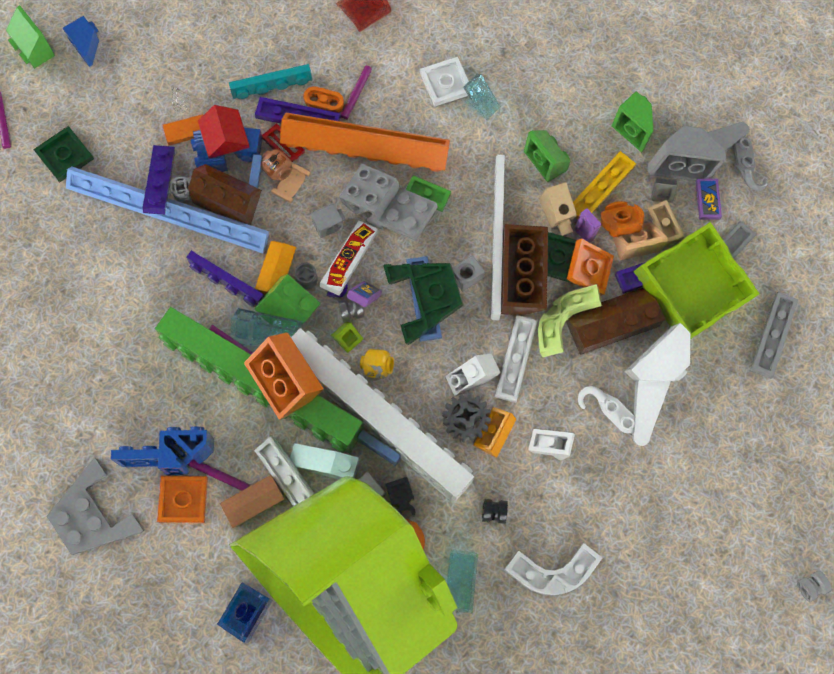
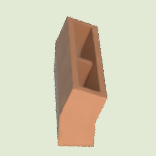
(251, 501)

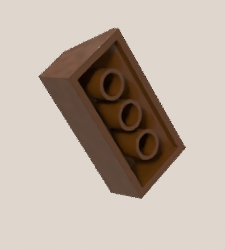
(524, 269)
(615, 320)

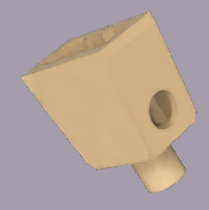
(558, 207)

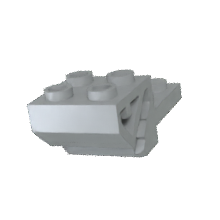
(387, 202)

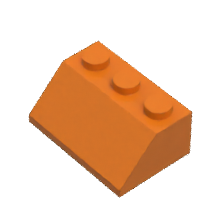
(283, 375)

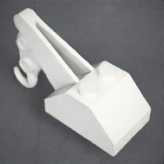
(652, 375)

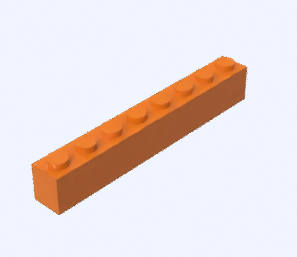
(364, 142)

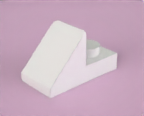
(551, 443)

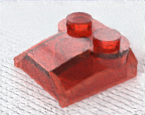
(364, 12)

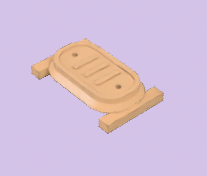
(291, 183)

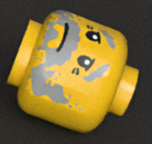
(377, 363)

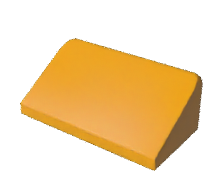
(497, 433)

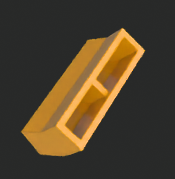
(275, 265)

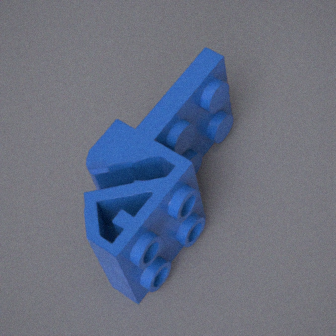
(196, 442)

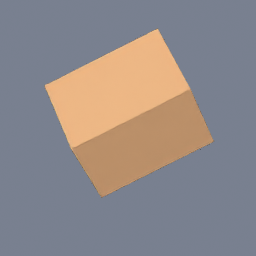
(645, 242)

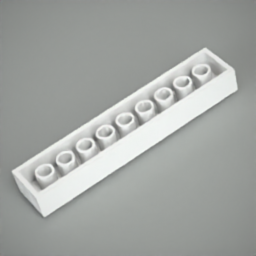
(384, 420)

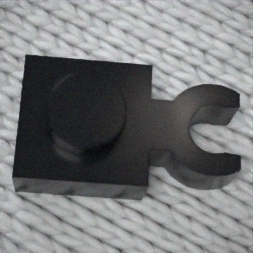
(401, 494)

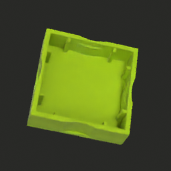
(696, 281)

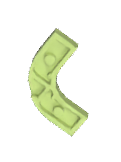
(563, 308)

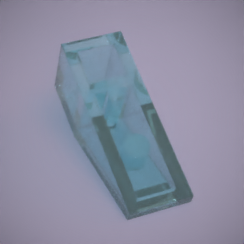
(255, 327)

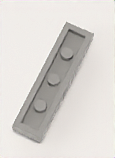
(774, 335)

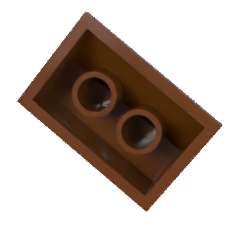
(223, 194)

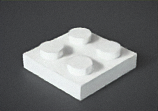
(445, 81)

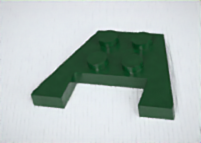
(435, 294)

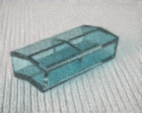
(462, 579)

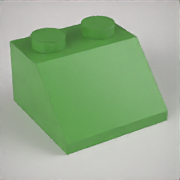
(28, 39)
(635, 120)
(546, 154)
(288, 300)

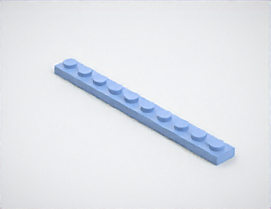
(176, 212)

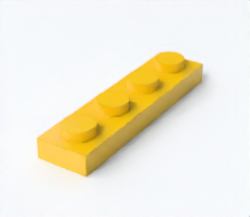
(604, 184)

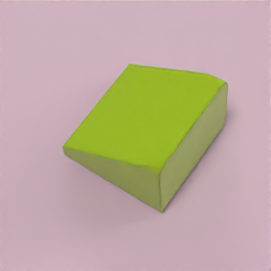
(347, 336)

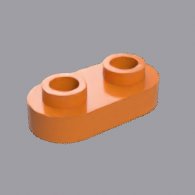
(325, 98)

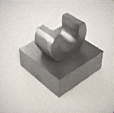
(664, 190)

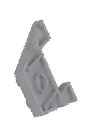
(80, 519)

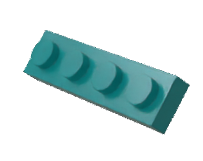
(275, 80)

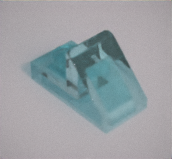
(481, 97)

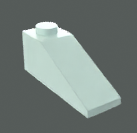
(324, 461)

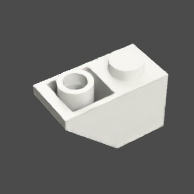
(473, 373)

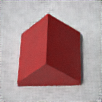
(222, 131)

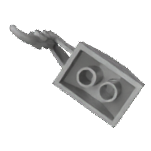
(698, 154)

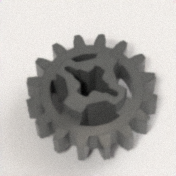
(474, 414)

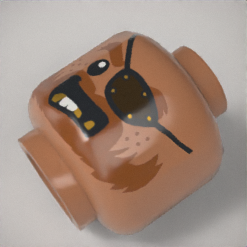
(276, 164)

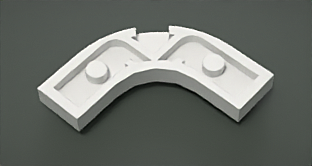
(554, 581)

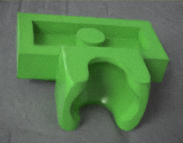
(430, 191)

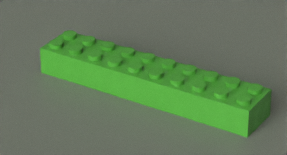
(228, 361)

